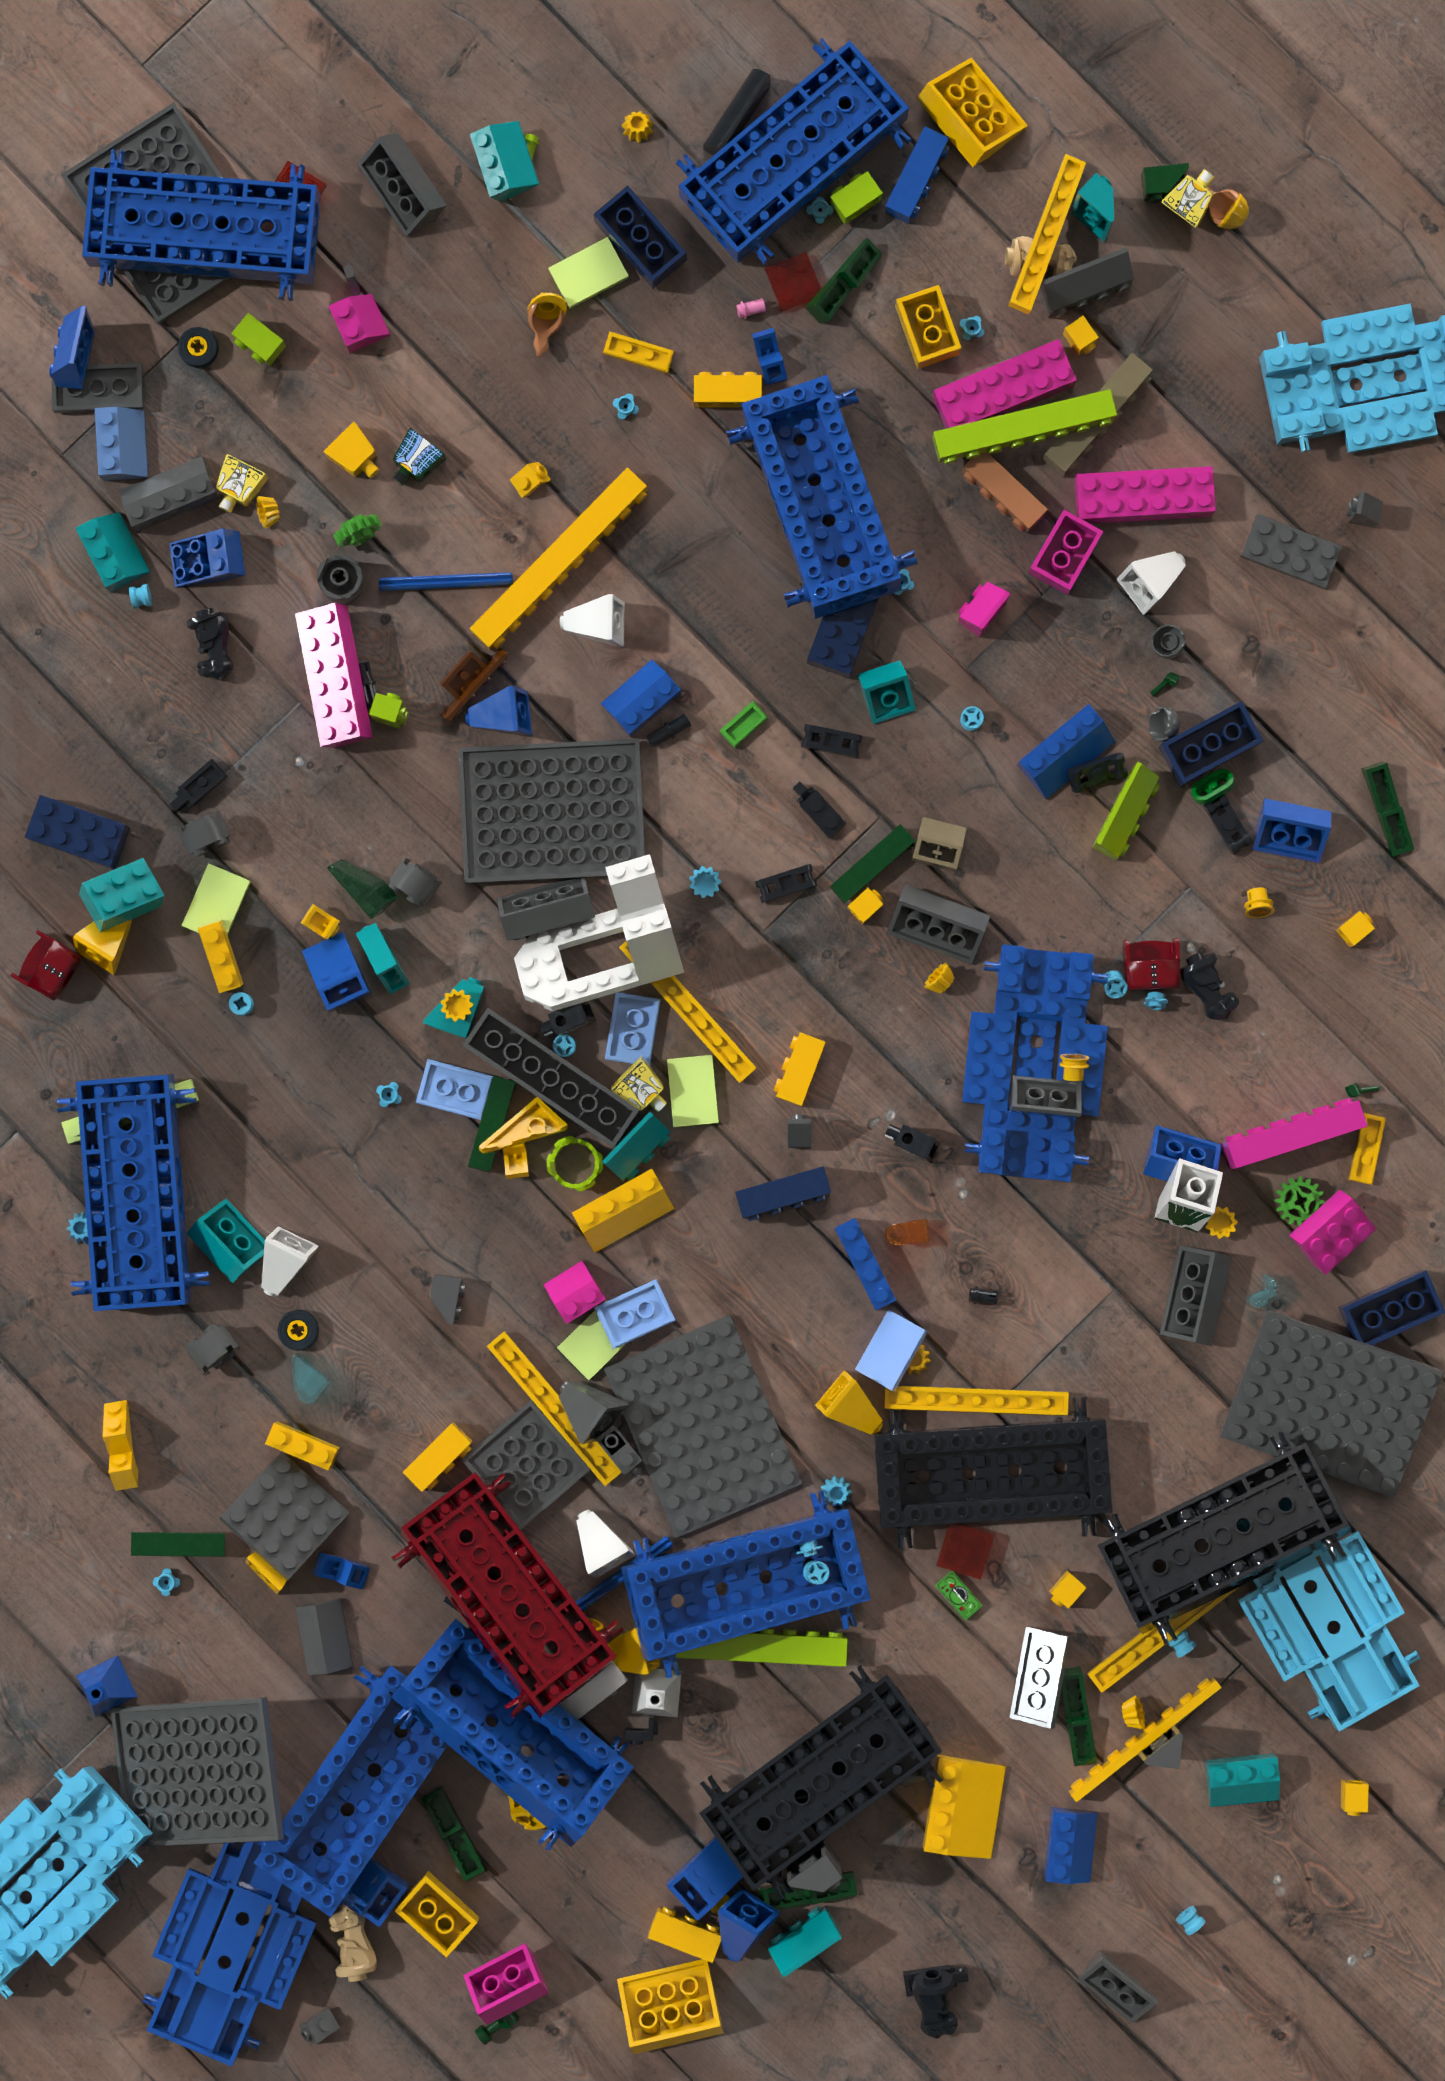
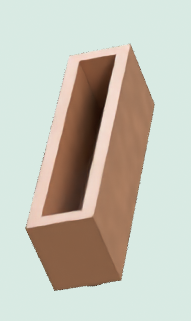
(1005, 491)

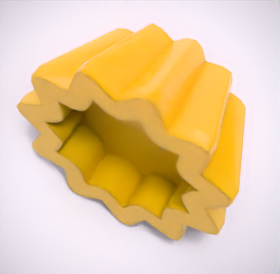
(637, 126)
(267, 511)
(940, 979)
(456, 1005)
(1221, 1223)
(919, 1361)
(1133, 1713)

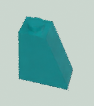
(382, 958)
(461, 1027)

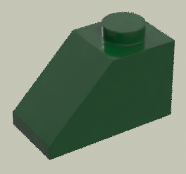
(1161, 180)

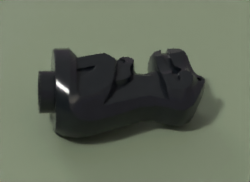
(212, 635)
(1204, 982)
(931, 1994)

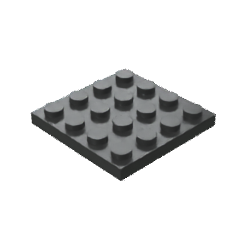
(532, 1459)
(284, 1516)

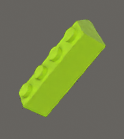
(1126, 811)

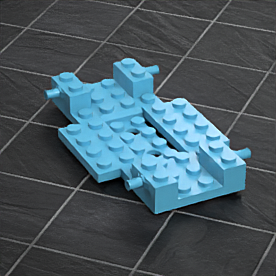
(1308, 394)
(1358, 1671)
(93, 1831)

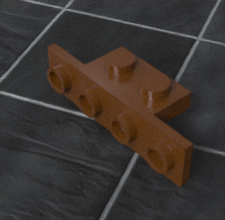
(467, 678)

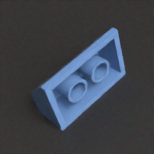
(121, 443)

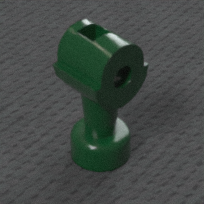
(485, 2033)

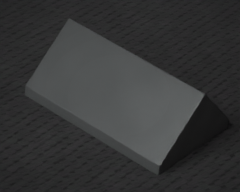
(1046, 1096)
(324, 1637)
(1164, 1750)
(1117, 1987)

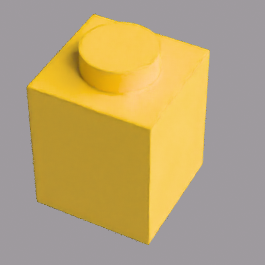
(1081, 336)
(866, 905)
(1355, 928)
(1066, 1590)
(1354, 1796)

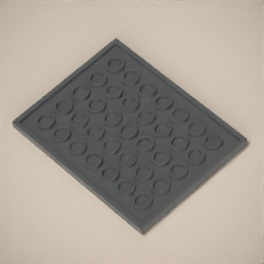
(164, 146)
(550, 809)
(1338, 1395)
(703, 1426)
(199, 1770)

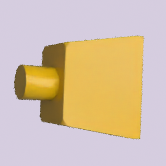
(353, 452)

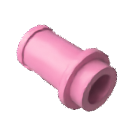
(750, 308)

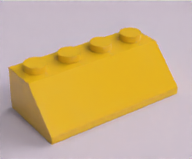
(623, 1210)

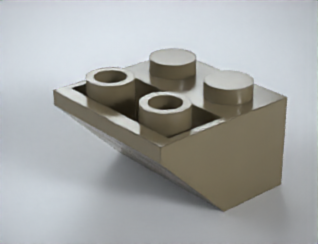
(939, 844)

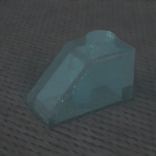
(307, 1380)

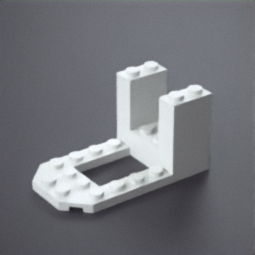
(646, 930)

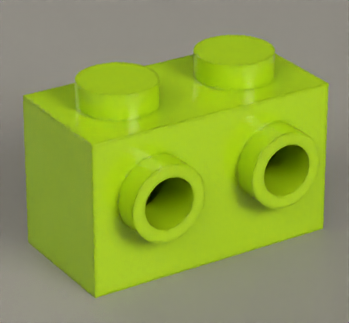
(855, 197)
(258, 339)
(389, 710)

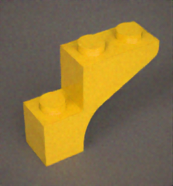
(119, 1445)

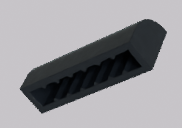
(738, 111)

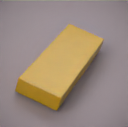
(638, 352)
(1367, 1150)

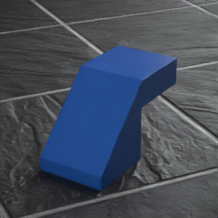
(769, 356)
(341, 1570)

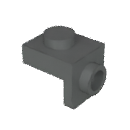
(318, 2027)

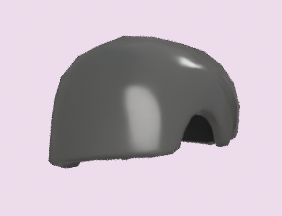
(1168, 641)
(1164, 724)

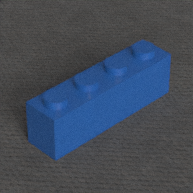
(917, 174)
(865, 1263)

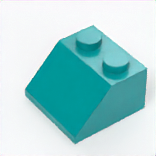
(886, 691)

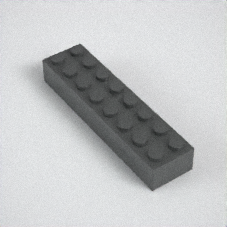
(551, 1078)

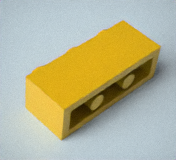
(726, 389)
(220, 956)
(799, 1069)
(302, 1445)
(438, 1457)
(685, 1934)

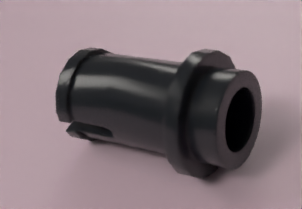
(983, 1296)

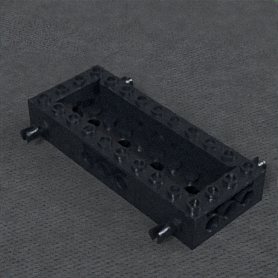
(992, 1492)
(1231, 1555)
(831, 1797)

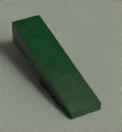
(846, 278)
(1388, 808)
(872, 863)
(492, 1119)
(178, 1544)
(1078, 1717)
(454, 1835)
(802, 1896)

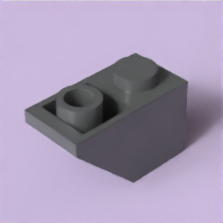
(1364, 510)
(799, 1132)
(446, 1295)
(619, 1449)

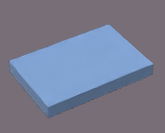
(632, 1028)
(454, 1089)
(634, 1314)
(891, 1350)

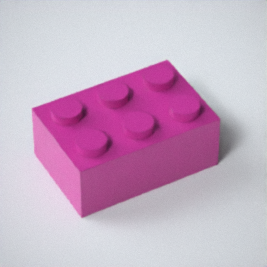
(1065, 552)
(1332, 1232)
(506, 1984)

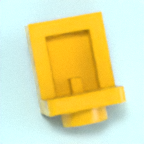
(530, 478)
(320, 922)
(516, 1161)

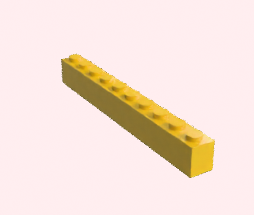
(559, 559)

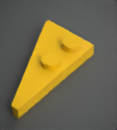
(530, 1123)

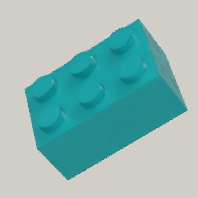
(121, 894)

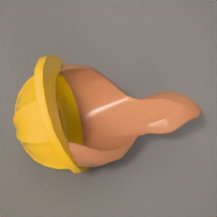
(1228, 209)
(545, 317)

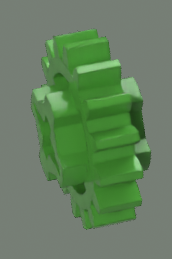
(357, 530)
(1295, 1191)

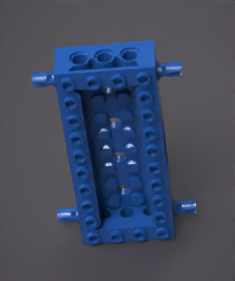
(808, 163)
(197, 243)
(814, 413)
(152, 1191)
(748, 1602)
(557, 1740)
(342, 1779)

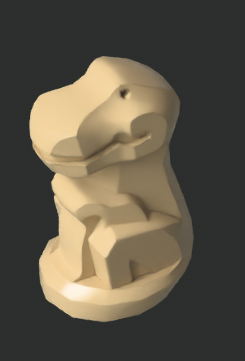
(1062, 257)
(356, 1950)

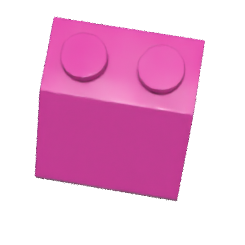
(359, 321)
(983, 608)
(574, 1292)

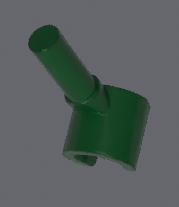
(1171, 679)
(1354, 1090)

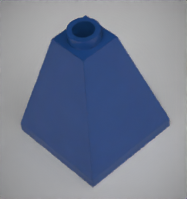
(503, 712)
(106, 1686)
(743, 1923)

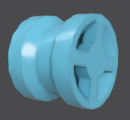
(140, 596)
(973, 715)
(1112, 989)
(242, 1007)
(561, 1045)
(820, 1571)
(1183, 1644)
(1190, 1920)

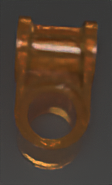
(912, 1232)

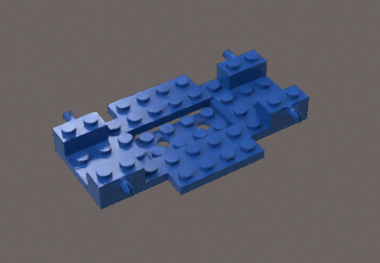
(1041, 991)
(204, 2007)

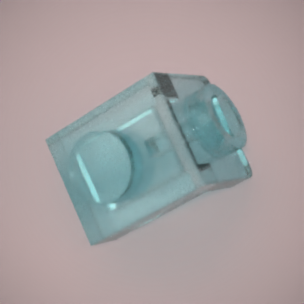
(1260, 1298)

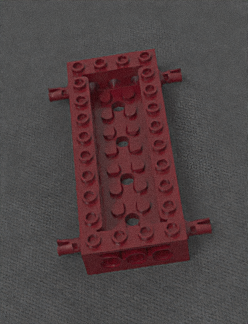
(492, 1604)

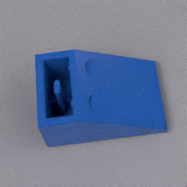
(207, 558)
(336, 972)
(704, 1879)
(379, 1889)

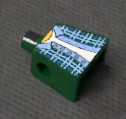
(416, 458)

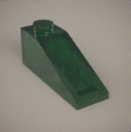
(365, 888)

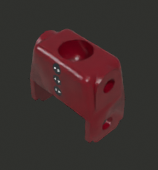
(1152, 965)
(48, 967)

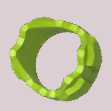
(551, 1163)

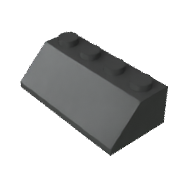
(401, 184)
(1086, 283)
(168, 494)
(545, 908)
(938, 924)
(1195, 1295)
(815, 1869)

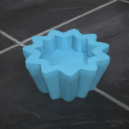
(705, 882)
(78, 1228)
(836, 1492)

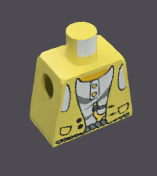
(1191, 198)
(238, 483)
(640, 1086)

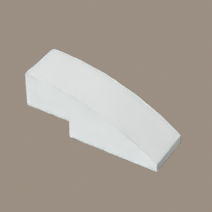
(594, 1691)

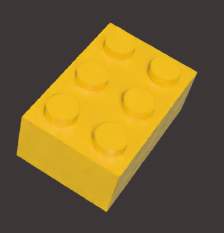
(928, 327)
(437, 1914)

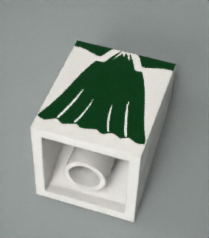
(1189, 1196)

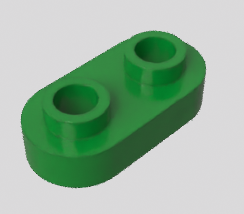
(1211, 786)

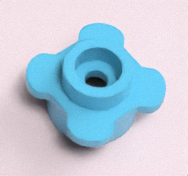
(819, 216)
(974, 321)
(625, 400)
(907, 583)
(1155, 1001)
(394, 1098)
(809, 1548)
(166, 1588)

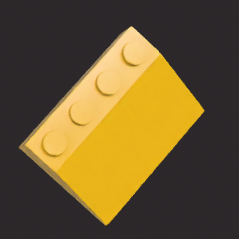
(971, 111)
(964, 1808)
(669, 2006)

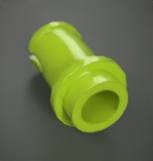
(532, 142)

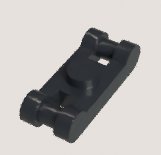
(831, 741)
(1097, 772)
(1228, 824)
(786, 883)

